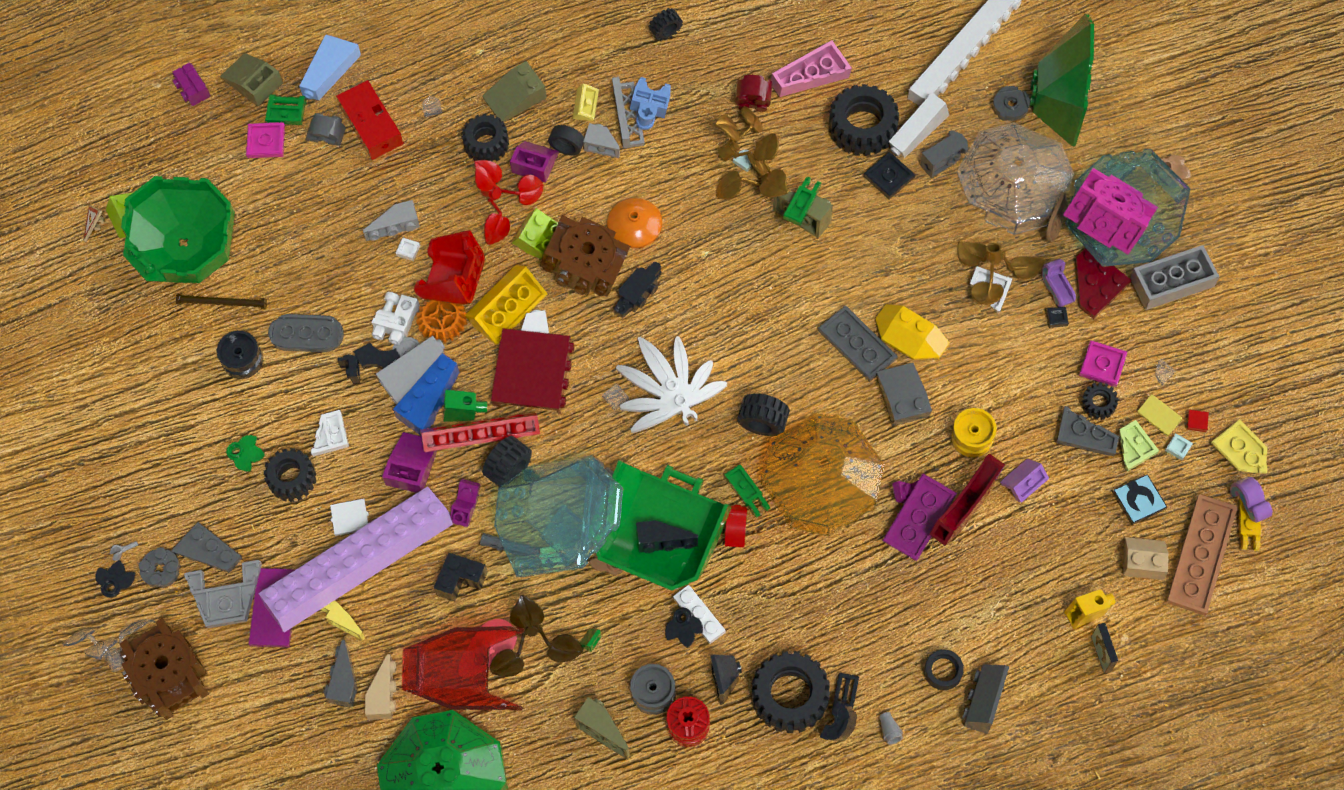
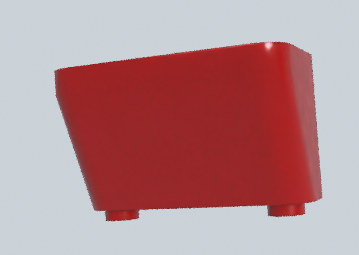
(454, 270)

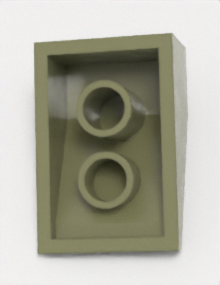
(515, 92)
(817, 218)
(598, 724)

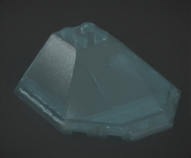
(1159, 186)
(557, 515)

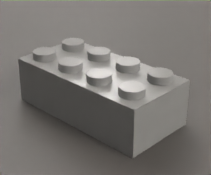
(1174, 277)

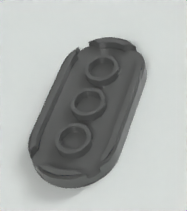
(306, 333)

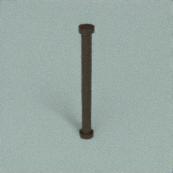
(221, 301)

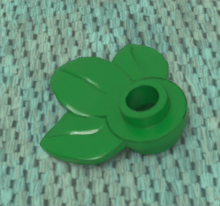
(248, 453)

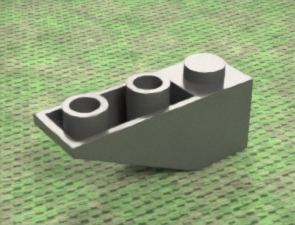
(343, 683)

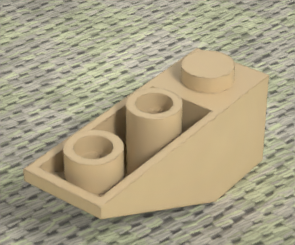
(379, 697)

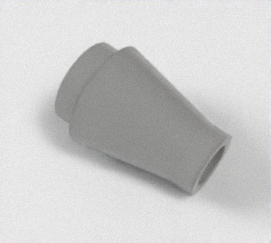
(890, 729)

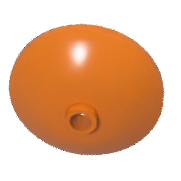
(635, 231)

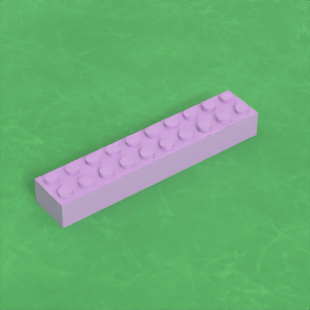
(355, 559)

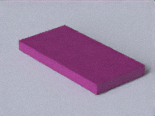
(918, 516)
(264, 629)

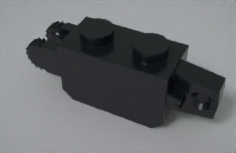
(637, 289)

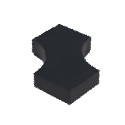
(371, 357)

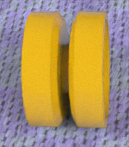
(973, 432)

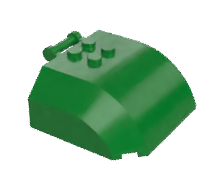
(656, 499)

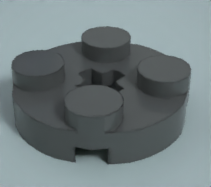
(1008, 112)
(152, 560)

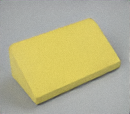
(585, 103)
(1159, 415)

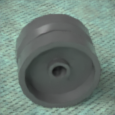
(650, 677)

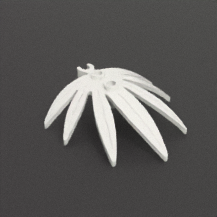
(674, 393)

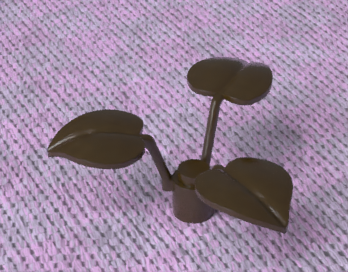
(529, 616)

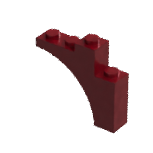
(968, 501)

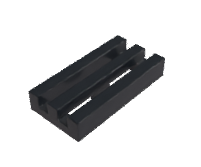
(848, 677)

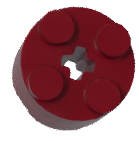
(753, 92)

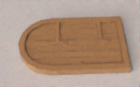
(1057, 218)

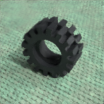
(665, 24)
(1108, 394)

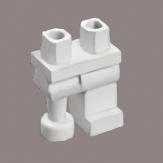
(396, 323)

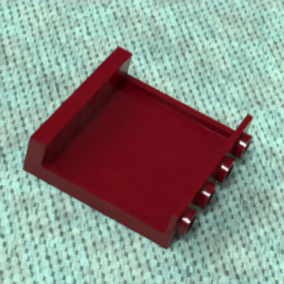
(532, 370)

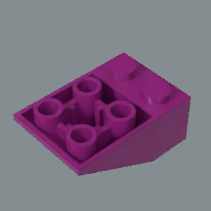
(408, 464)

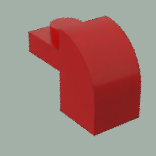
(736, 527)

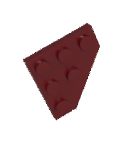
(1097, 284)

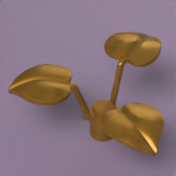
(731, 148)
(772, 184)
(989, 293)

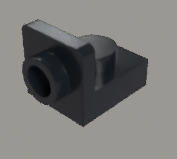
(352, 367)

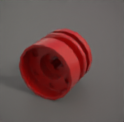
(688, 733)

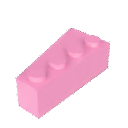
(812, 70)

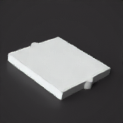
(349, 516)

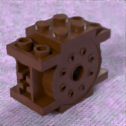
(581, 244)
(152, 667)

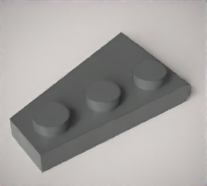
(1083, 434)
(206, 548)

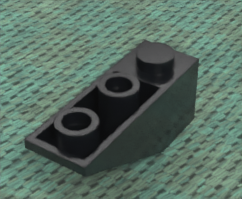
(660, 536)

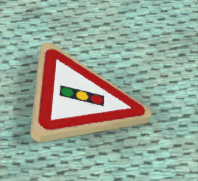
(93, 216)

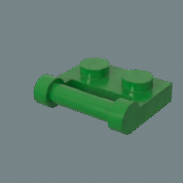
(285, 113)

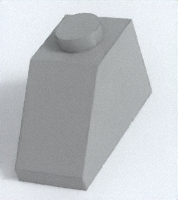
(600, 141)

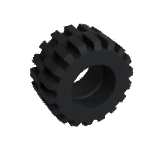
(483, 126)
(763, 414)
(506, 460)
(283, 462)

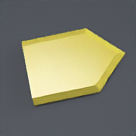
(1242, 448)

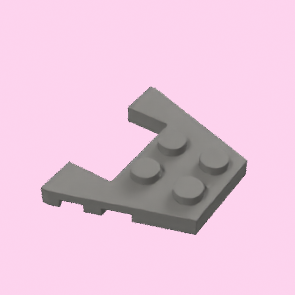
(225, 603)

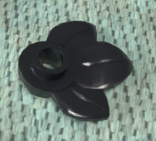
(116, 577)
(685, 629)

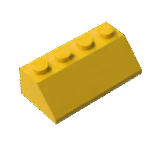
(506, 303)

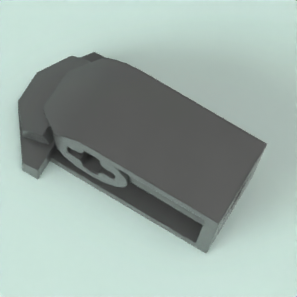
(944, 154)

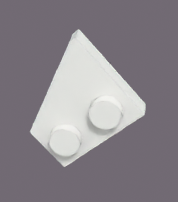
(984, 275)
(331, 434)

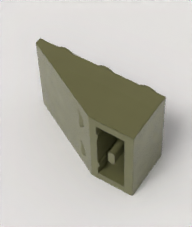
(252, 78)

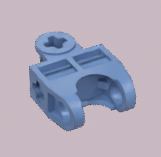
(649, 103)

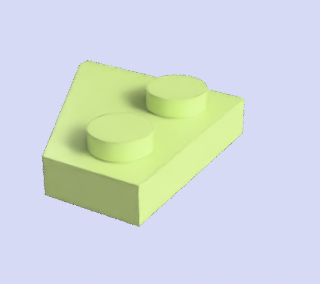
(1135, 445)

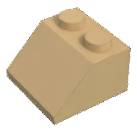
(1145, 558)

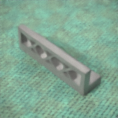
(622, 112)

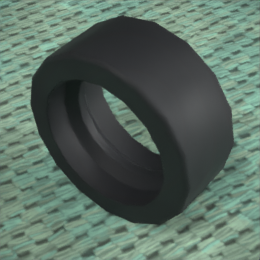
(566, 140)
(943, 654)

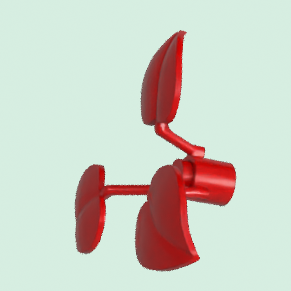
(486, 176)

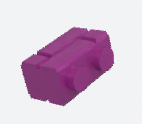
(191, 84)

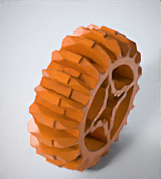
(427, 318)

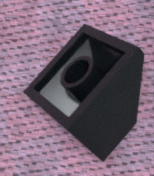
(725, 675)

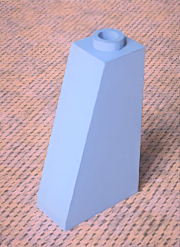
(328, 65)

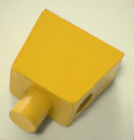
(1088, 608)

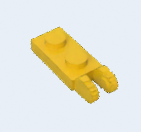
(1248, 528)

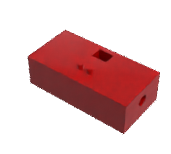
(370, 120)

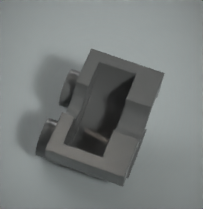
(326, 129)

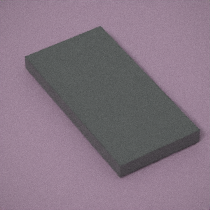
(857, 343)

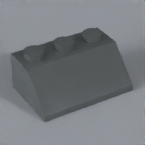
(985, 697)

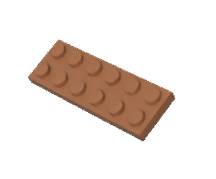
(1202, 555)

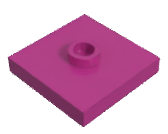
(265, 140)
(1103, 363)

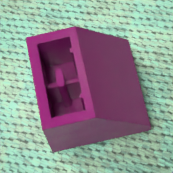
(533, 160)

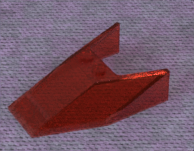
(455, 668)

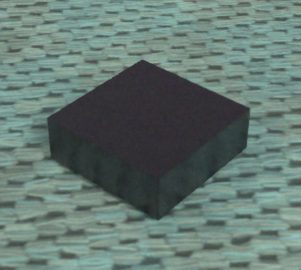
(1057, 317)

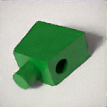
(462, 406)

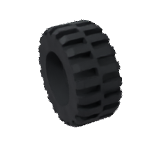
(863, 100)
(796, 666)

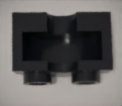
(843, 724)

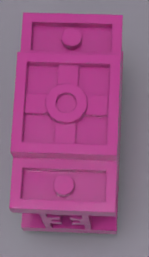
(1110, 211)

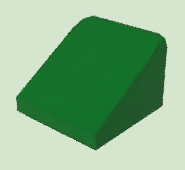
(591, 639)

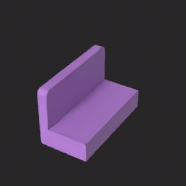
(1025, 479)

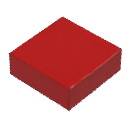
(1197, 420)

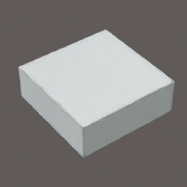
(408, 249)

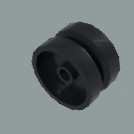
(239, 354)

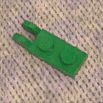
(801, 202)
(746, 489)

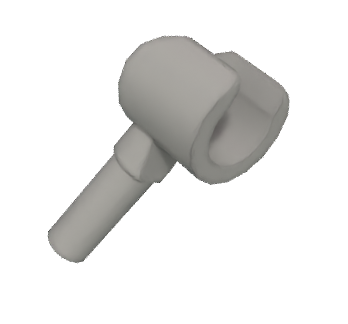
(119, 550)

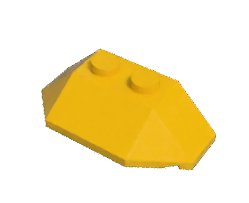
(910, 333)

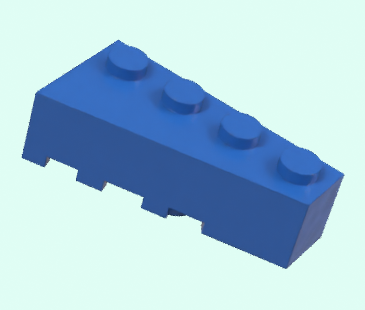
(426, 397)

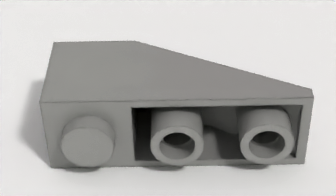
(397, 219)

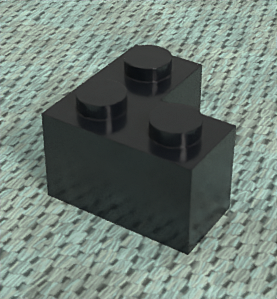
(456, 572)

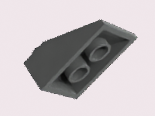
(904, 394)

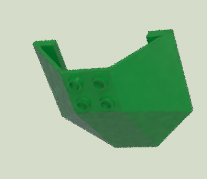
(1063, 81)

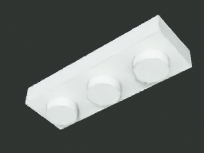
(711, 627)

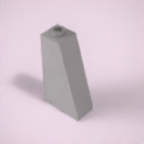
(408, 369)

